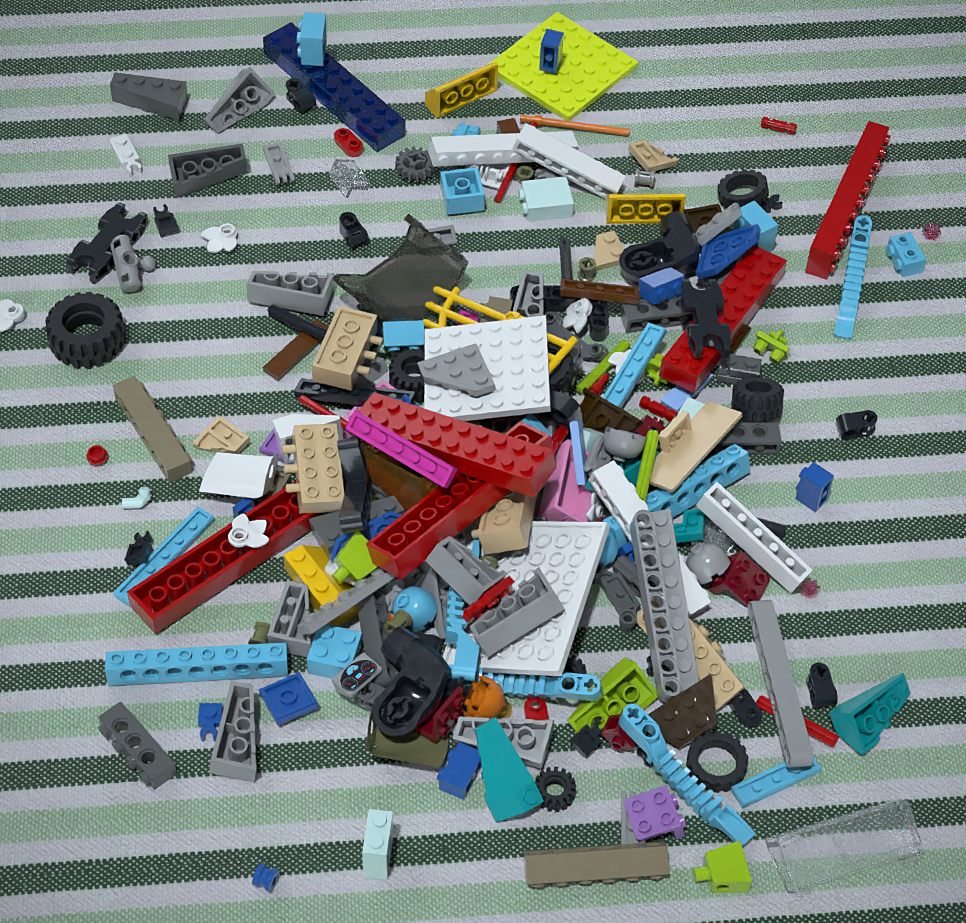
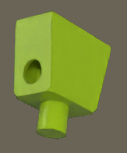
(353, 559)
(725, 869)

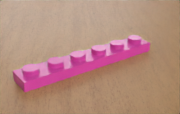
(401, 449)

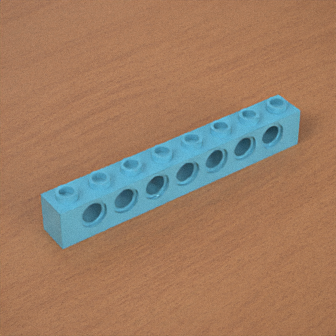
(721, 468)
(196, 664)

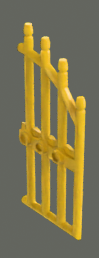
(453, 296)

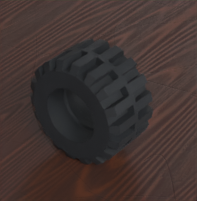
(403, 365)
(758, 399)

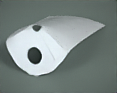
(240, 475)

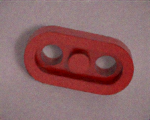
(348, 142)
(538, 713)

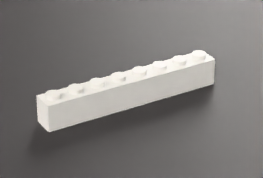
(484, 148)
(623, 503)

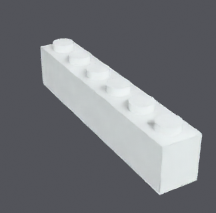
(568, 161)
(754, 537)

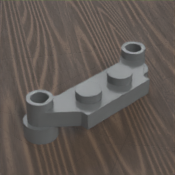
(587, 351)
(619, 595)

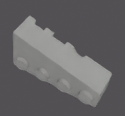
(291, 291)
(530, 295)
(517, 614)
(527, 736)
(235, 740)

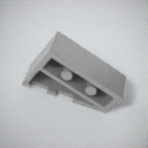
(462, 570)
(289, 613)

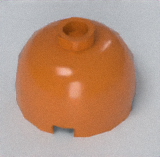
(485, 699)

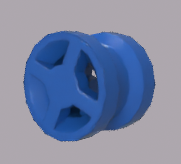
(265, 877)

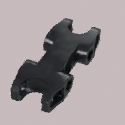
(98, 252)
(706, 327)

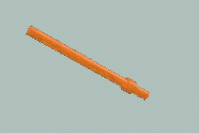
(574, 125)

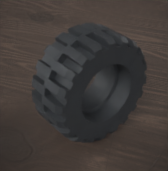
(80, 311)

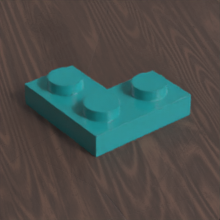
(692, 527)

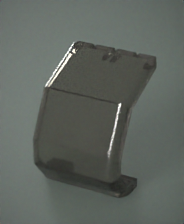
(406, 279)

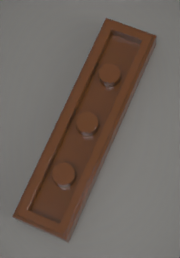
(599, 291)
(292, 354)

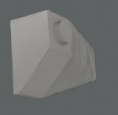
(240, 99)
(439, 589)

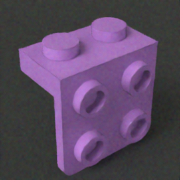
(654, 814)

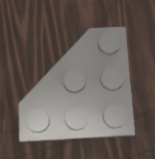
(459, 370)

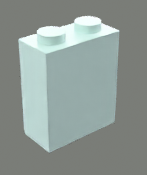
(546, 199)
(377, 844)

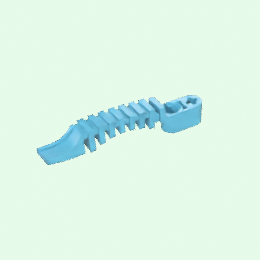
(853, 277)
(466, 649)
(544, 686)
(656, 749)

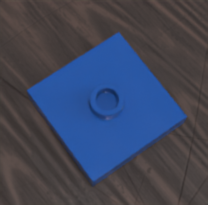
(288, 698)

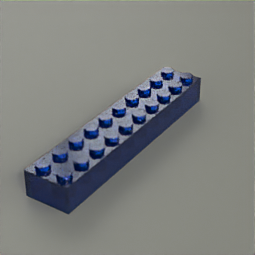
(337, 91)

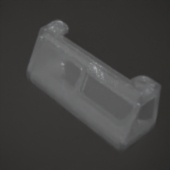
(845, 845)

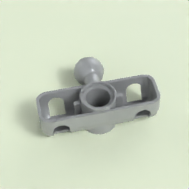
(128, 263)

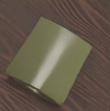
(406, 748)

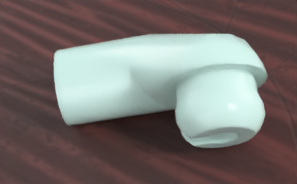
(139, 501)

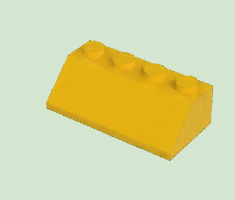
(462, 90)
(641, 207)
(307, 566)

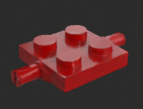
(488, 600)

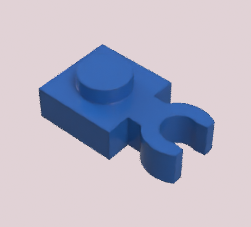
(209, 718)

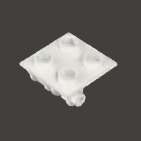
(491, 174)

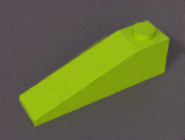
(621, 686)

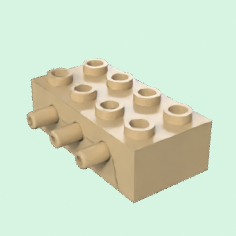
(346, 348)
(316, 468)
(506, 523)

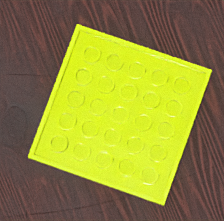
(584, 75)

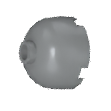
(623, 443)
(706, 561)

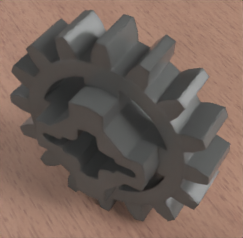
(414, 164)

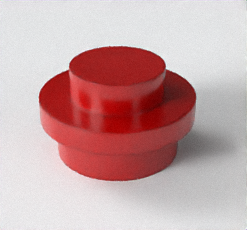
(96, 455)

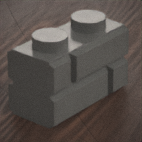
(738, 368)

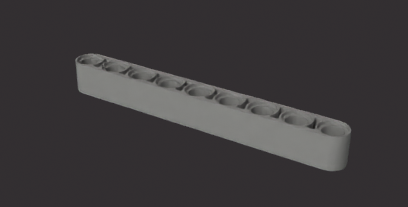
(652, 614)
(780, 684)

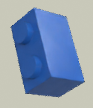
(551, 51)
(661, 285)
(814, 486)
(460, 770)

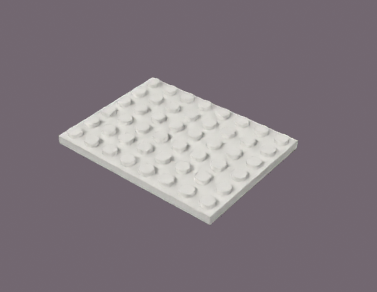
(568, 559)

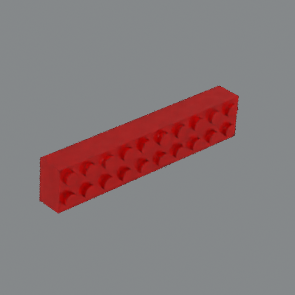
(847, 200)
(743, 295)
(466, 446)
(441, 514)
(216, 563)

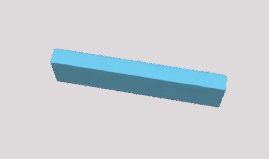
(771, 782)

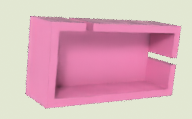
(562, 496)

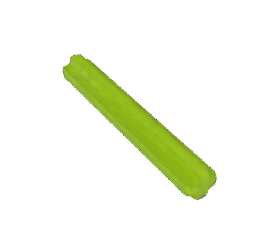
(603, 367)
(647, 464)

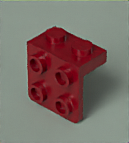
(742, 579)
(443, 717)

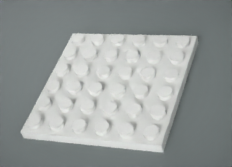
(516, 361)

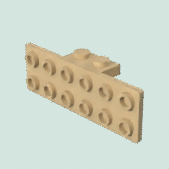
(688, 442)
(708, 660)

